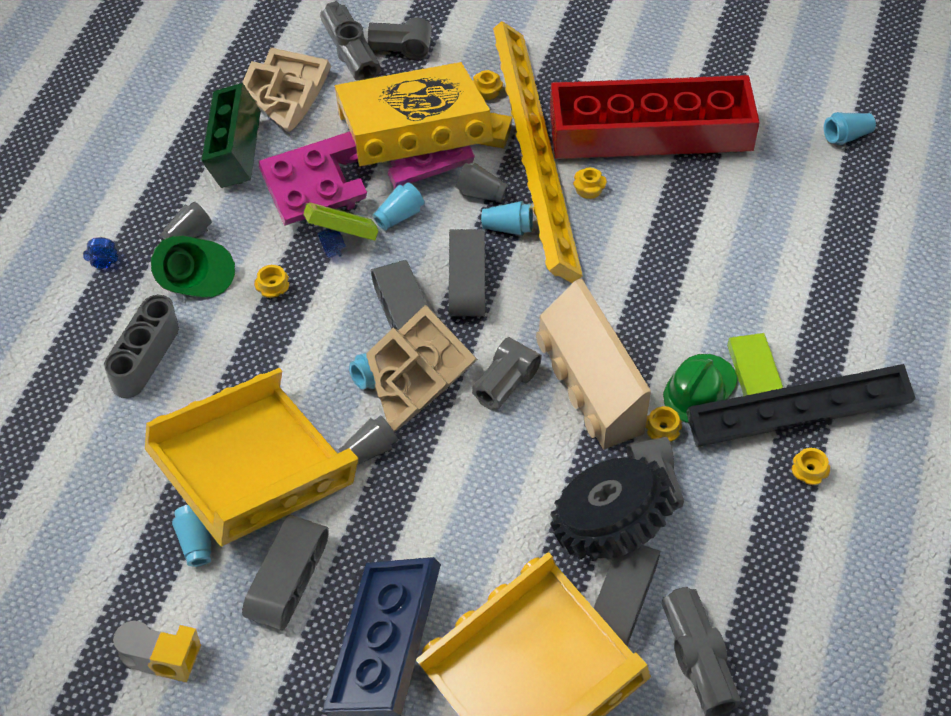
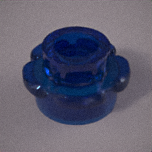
(331, 242)
(100, 252)

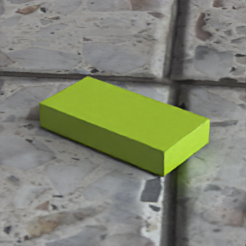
(340, 221)
(754, 363)

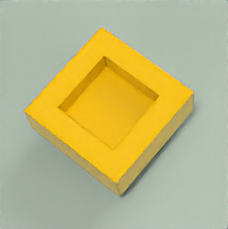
(500, 130)

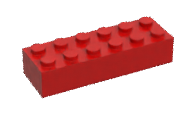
(653, 116)

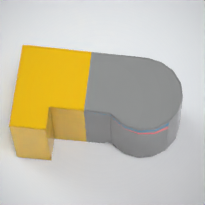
(157, 651)

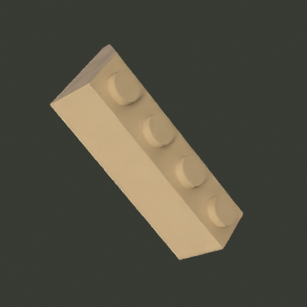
(594, 367)

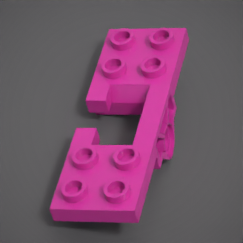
(316, 177)

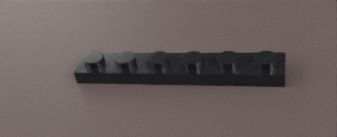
(800, 405)

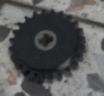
(613, 508)

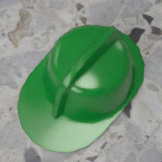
(192, 266)
(698, 382)

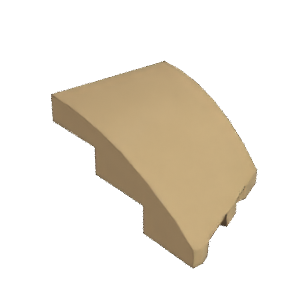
(286, 85)
(416, 365)

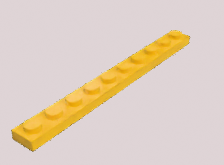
(537, 155)

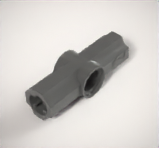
(350, 41)
(701, 652)

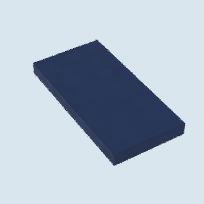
(382, 638)

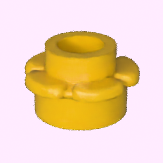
(488, 84)
(589, 183)
(271, 281)
(663, 416)
(811, 458)

